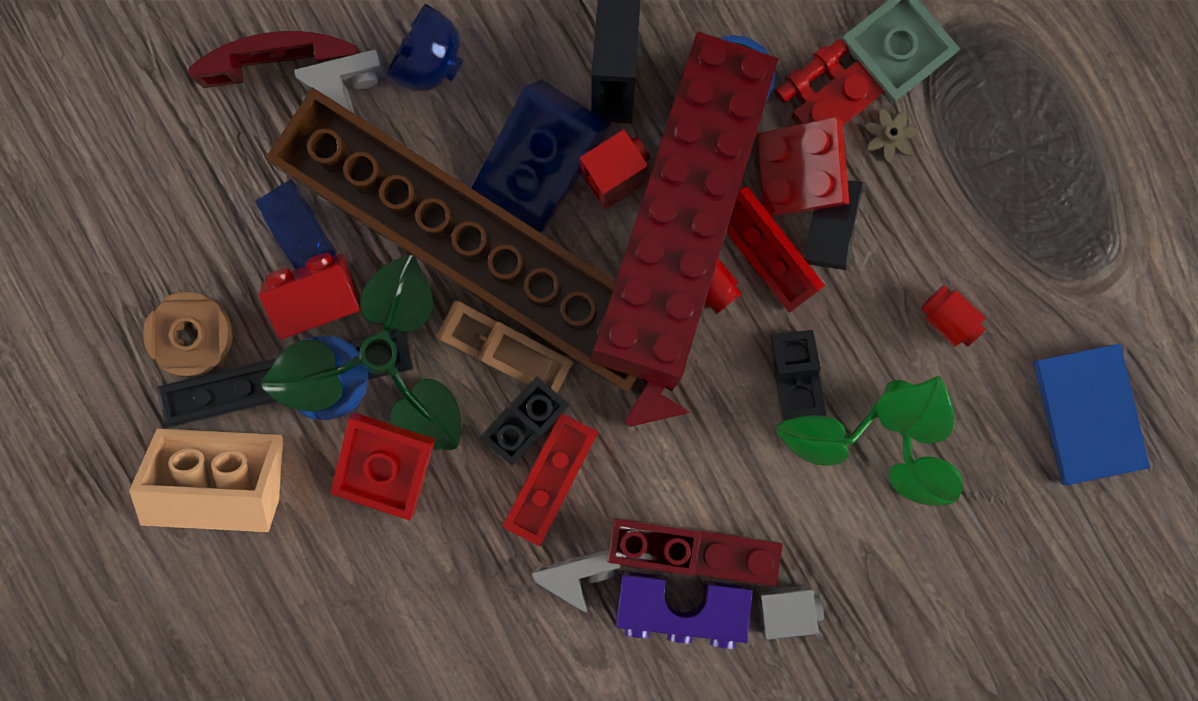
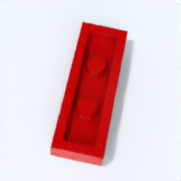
(771, 252)
(550, 479)

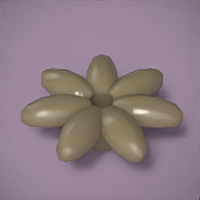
(887, 140)

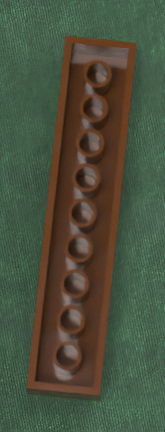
(448, 227)

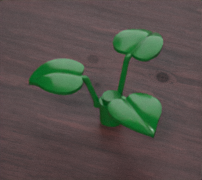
(914, 412)

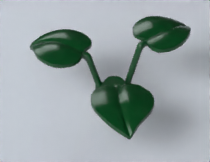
(398, 298)

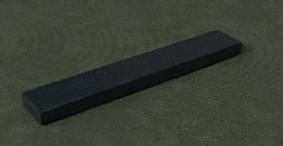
(241, 388)

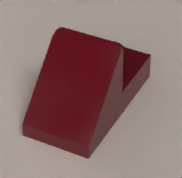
(653, 406)

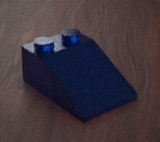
(539, 154)

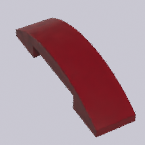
(225, 63)

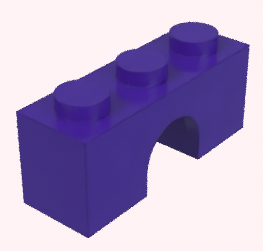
(720, 616)

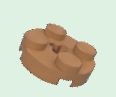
(171, 317)

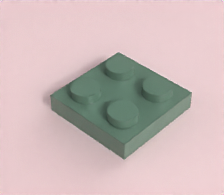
(900, 46)

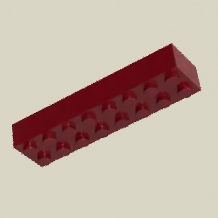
(685, 212)

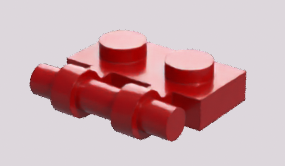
(842, 98)

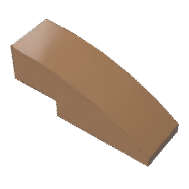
(502, 347)

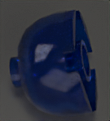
(427, 52)

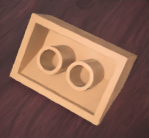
(209, 480)

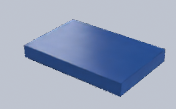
(1091, 414)

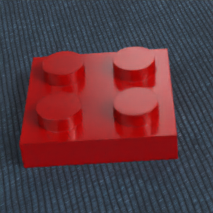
(803, 167)
(382, 466)

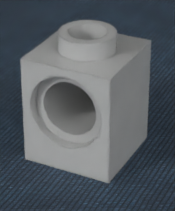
(789, 611)

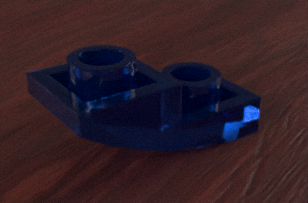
(294, 224)

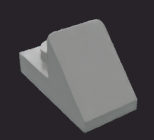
(337, 75)
(565, 576)

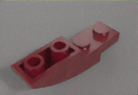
(694, 551)

